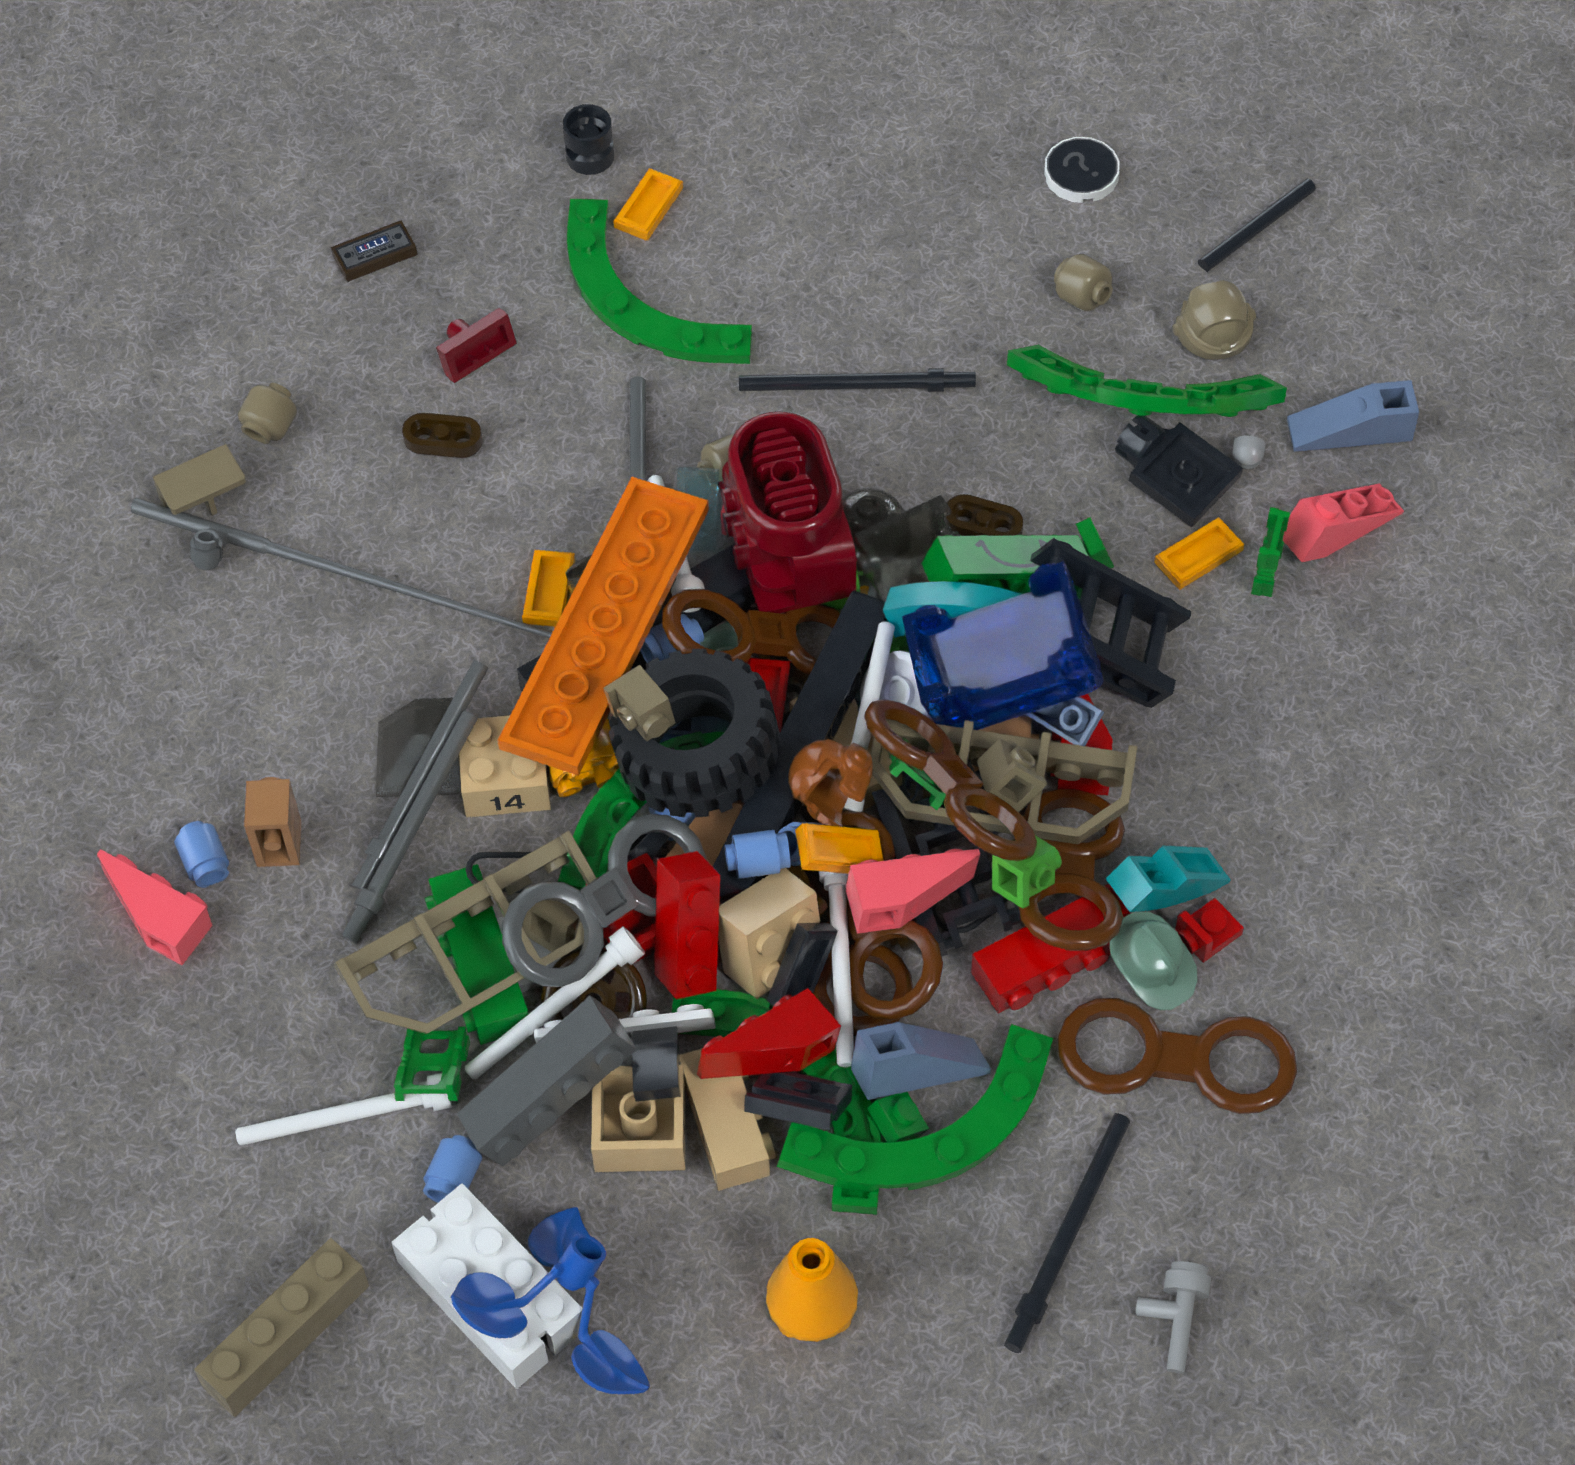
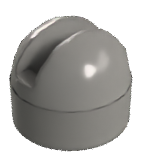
(1248, 451)

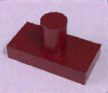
(475, 344)

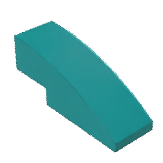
(954, 597)
(1166, 878)

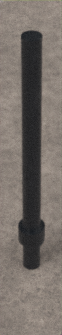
(934, 380)
(1032, 1304)

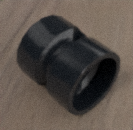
(588, 139)

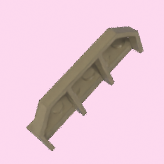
(1064, 760)
(439, 921)

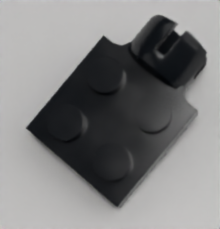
(1176, 467)

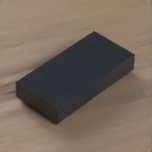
(803, 960)

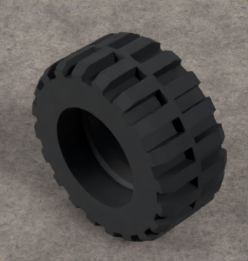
(718, 772)

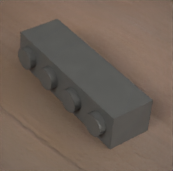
(546, 1081)

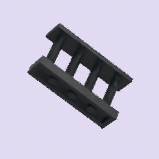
(1121, 672)

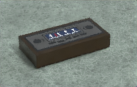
(374, 251)

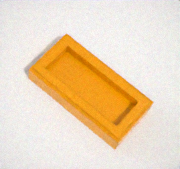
(648, 204)
(1199, 553)
(547, 587)
(836, 847)

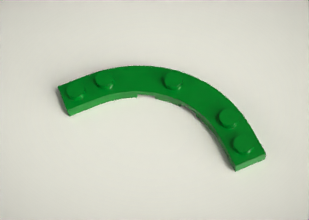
(630, 315)
(1144, 397)
(611, 811)
(855, 1123)
(936, 1155)

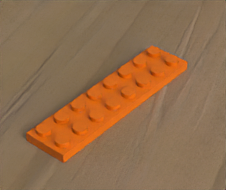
(603, 625)

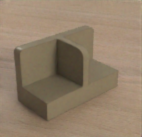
(199, 481)

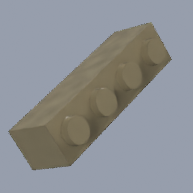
(282, 1327)

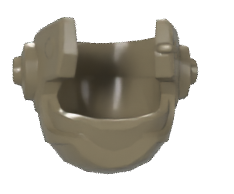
(1215, 321)

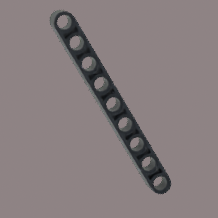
(813, 717)

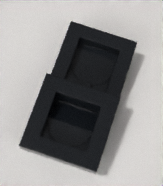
(656, 1064)

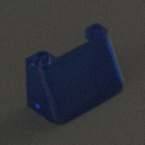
(1004, 655)

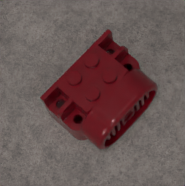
(787, 513)

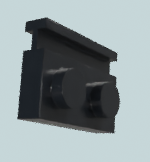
(799, 1099)

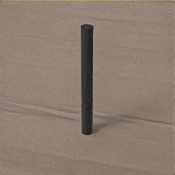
(1257, 225)

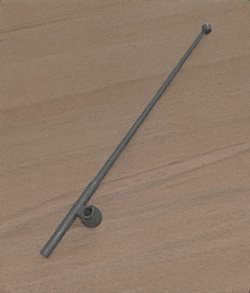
(212, 537)

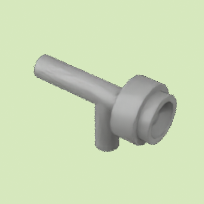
(1187, 1283)

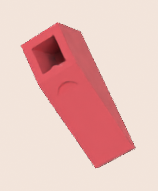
(1336, 519)
(898, 890)
(163, 916)

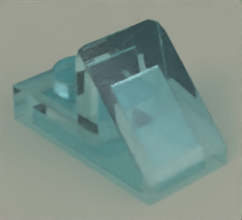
(705, 485)

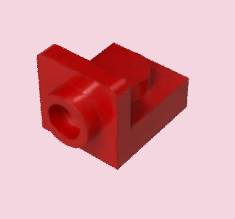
(1208, 929)

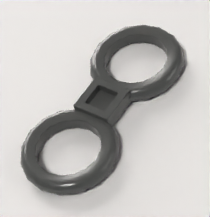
(595, 904)

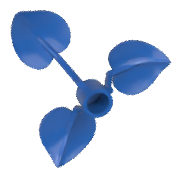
(574, 1256)

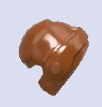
(827, 775)

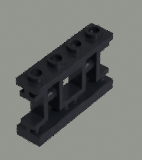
(944, 833)

